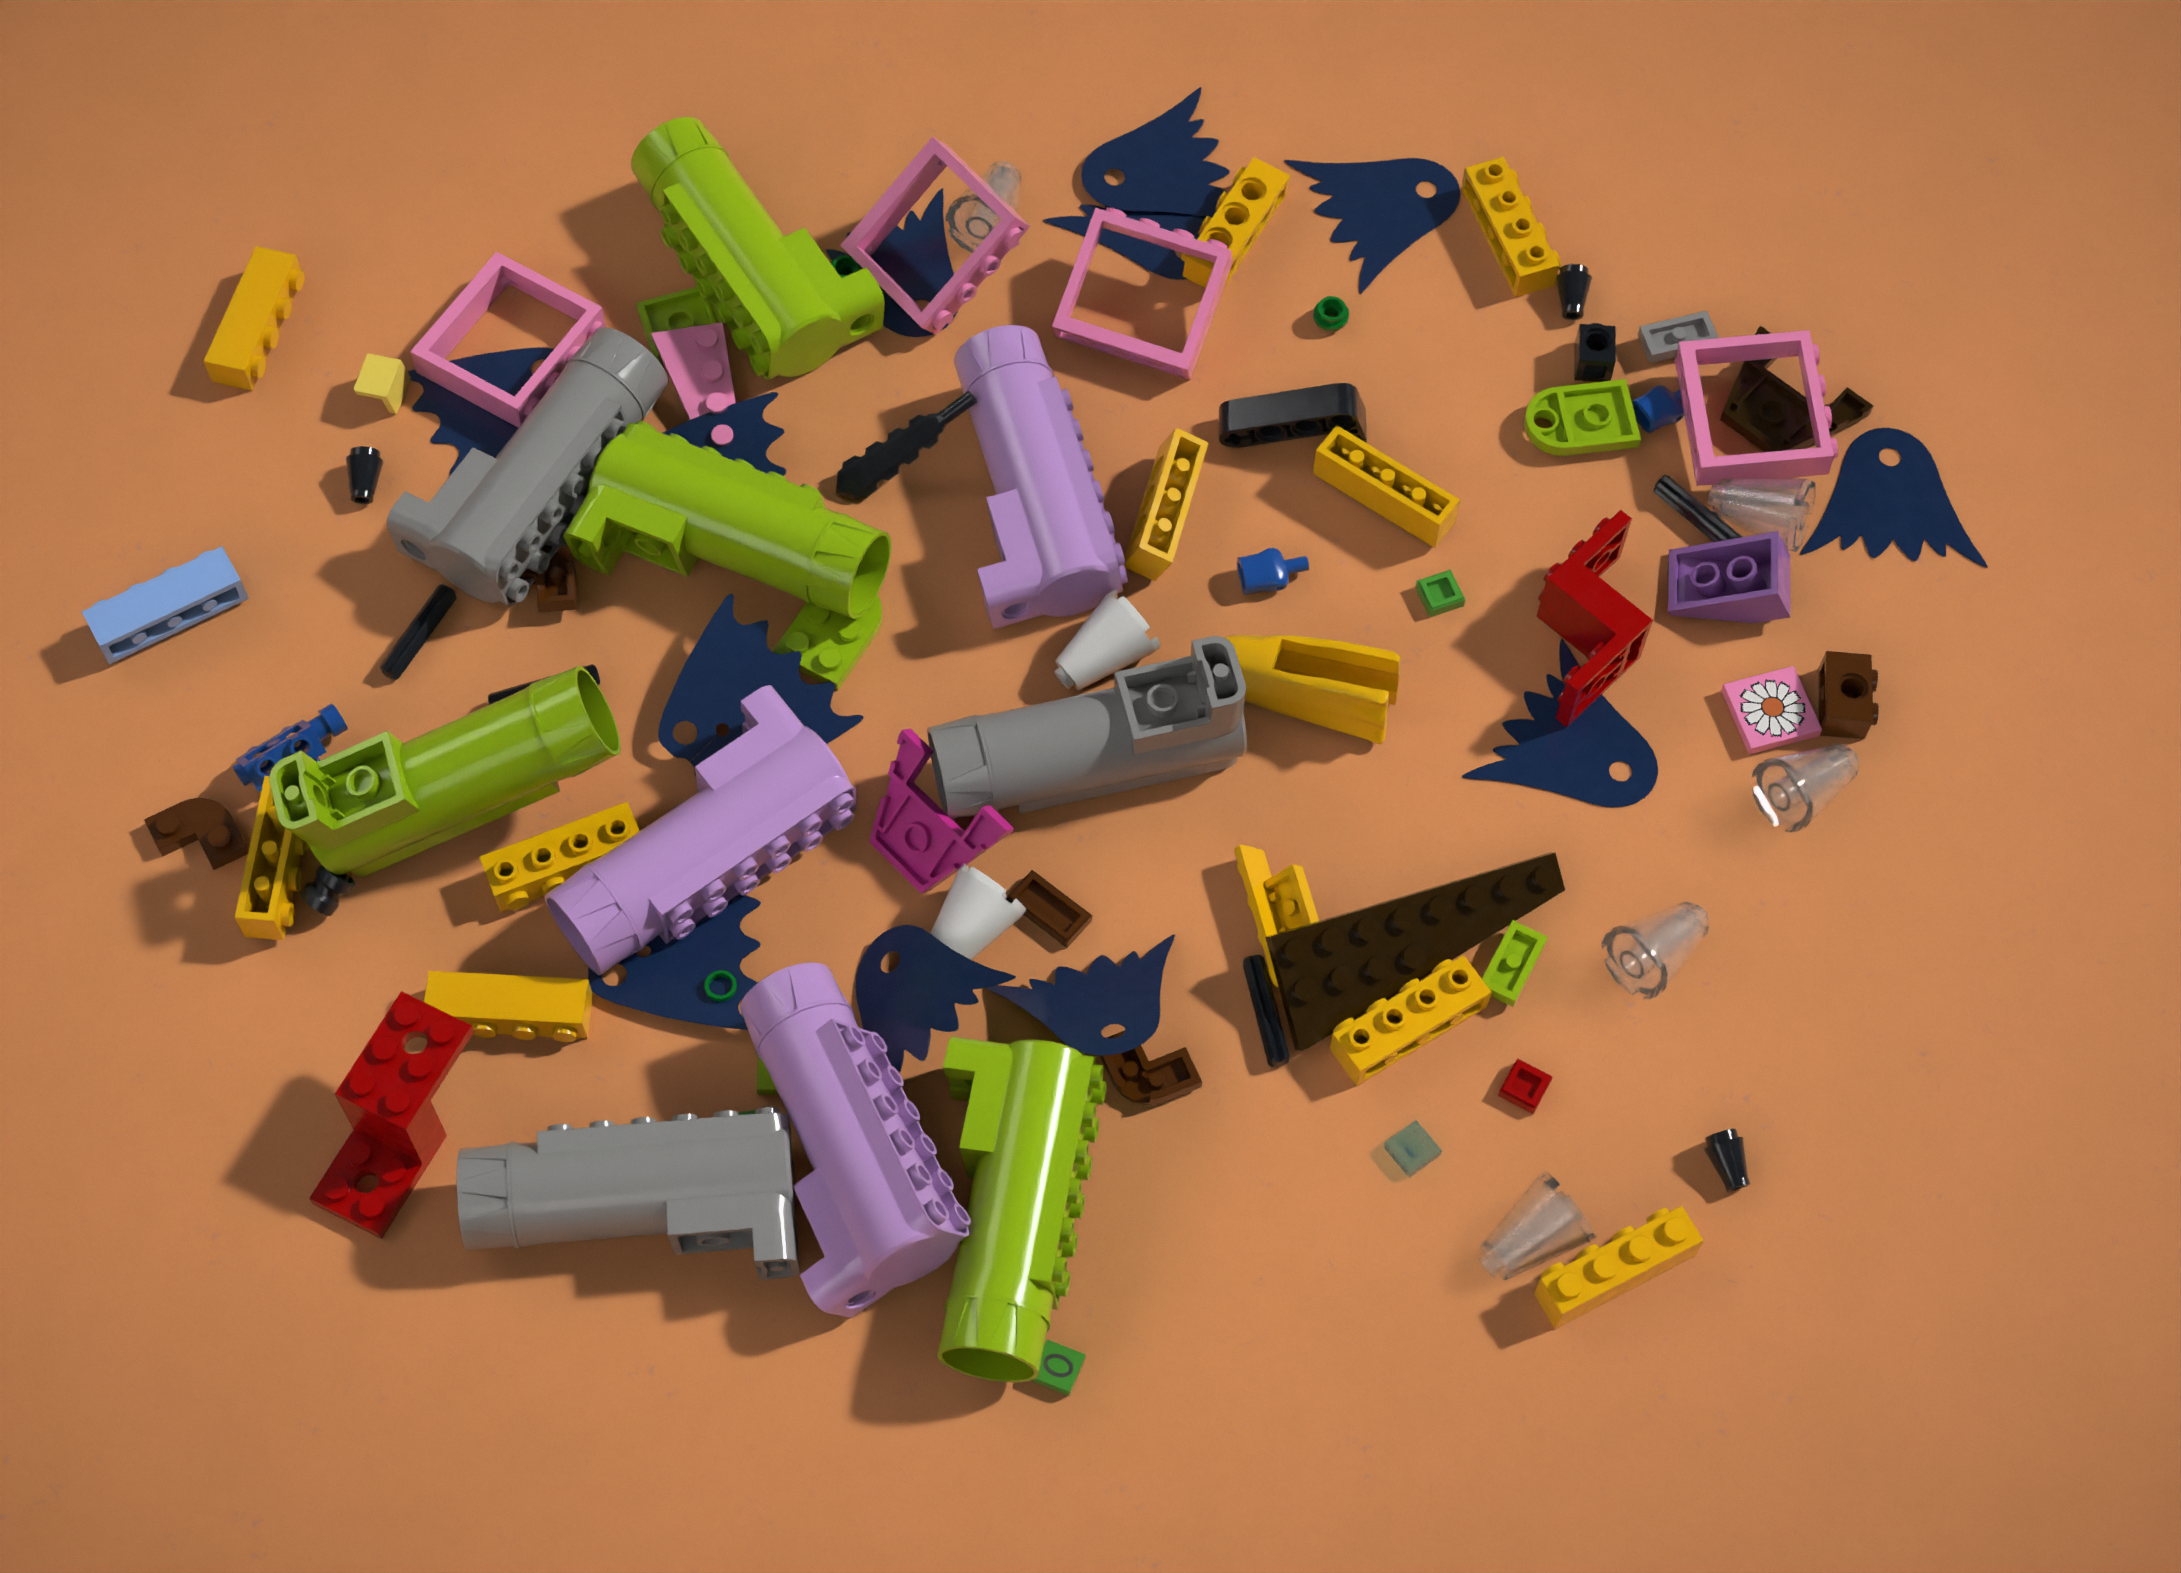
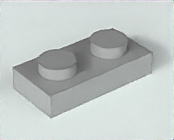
(1662, 338)

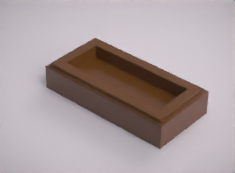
(1050, 909)

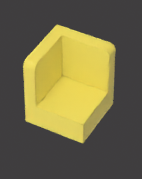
(383, 379)

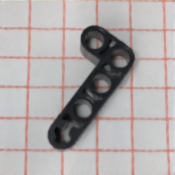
(1292, 415)

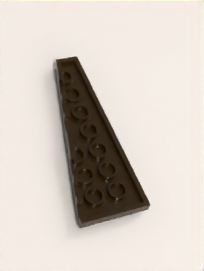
(1369, 954)

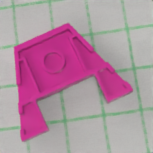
(918, 833)

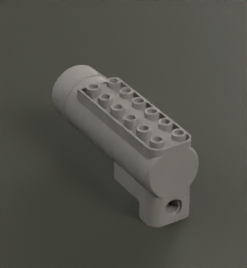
(504, 509)
(1145, 731)
(698, 1179)

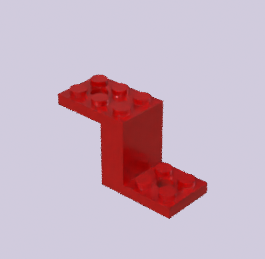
(1593, 617)
(391, 1114)

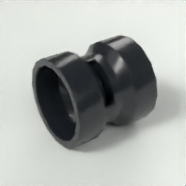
(326, 890)

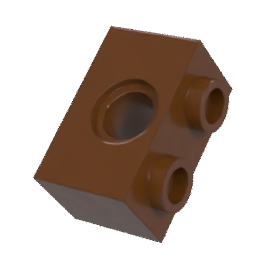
(1838, 713)

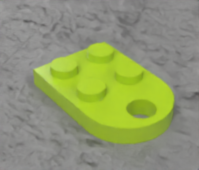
(1583, 419)
(830, 641)

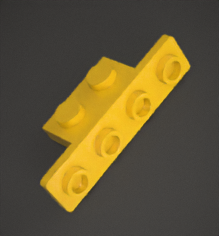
(1276, 900)

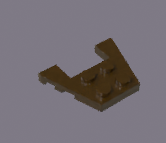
(1778, 415)

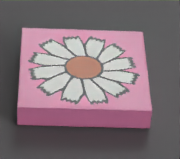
(1771, 710)

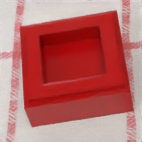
(1525, 1086)

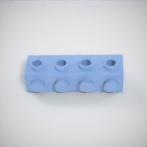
(165, 604)

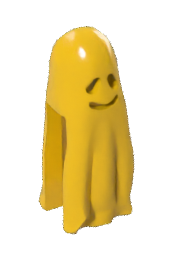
(1321, 681)

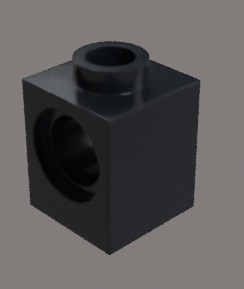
(1592, 364)

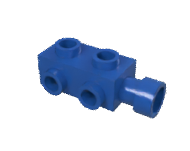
(306, 739)

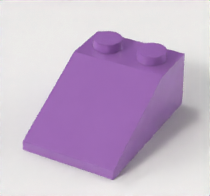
(1731, 580)

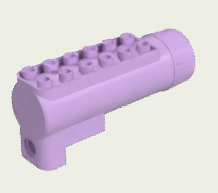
(1046, 501)
(752, 813)
(875, 1182)

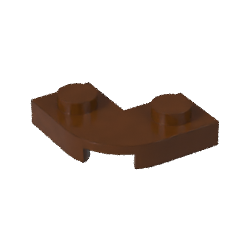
(556, 585)
(202, 821)
(1152, 1080)

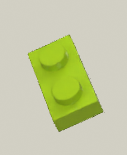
(1513, 962)

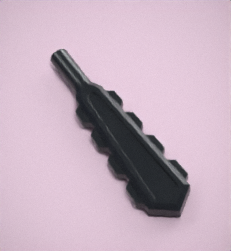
(882, 460)

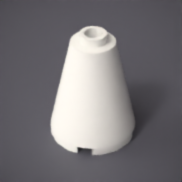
(1105, 643)
(974, 913)

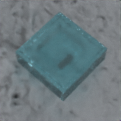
(1412, 1148)

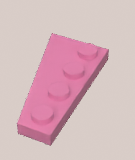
(699, 371)

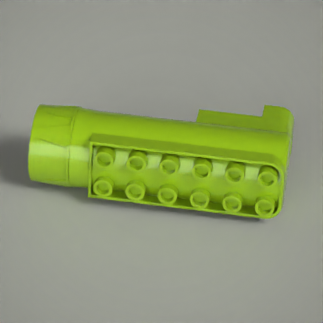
(765, 286)
(691, 503)
(405, 797)
(1027, 1162)

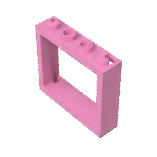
(900, 199)
(467, 309)
(1128, 347)
(1763, 465)

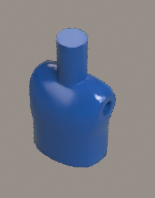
(1658, 408)
(1268, 571)

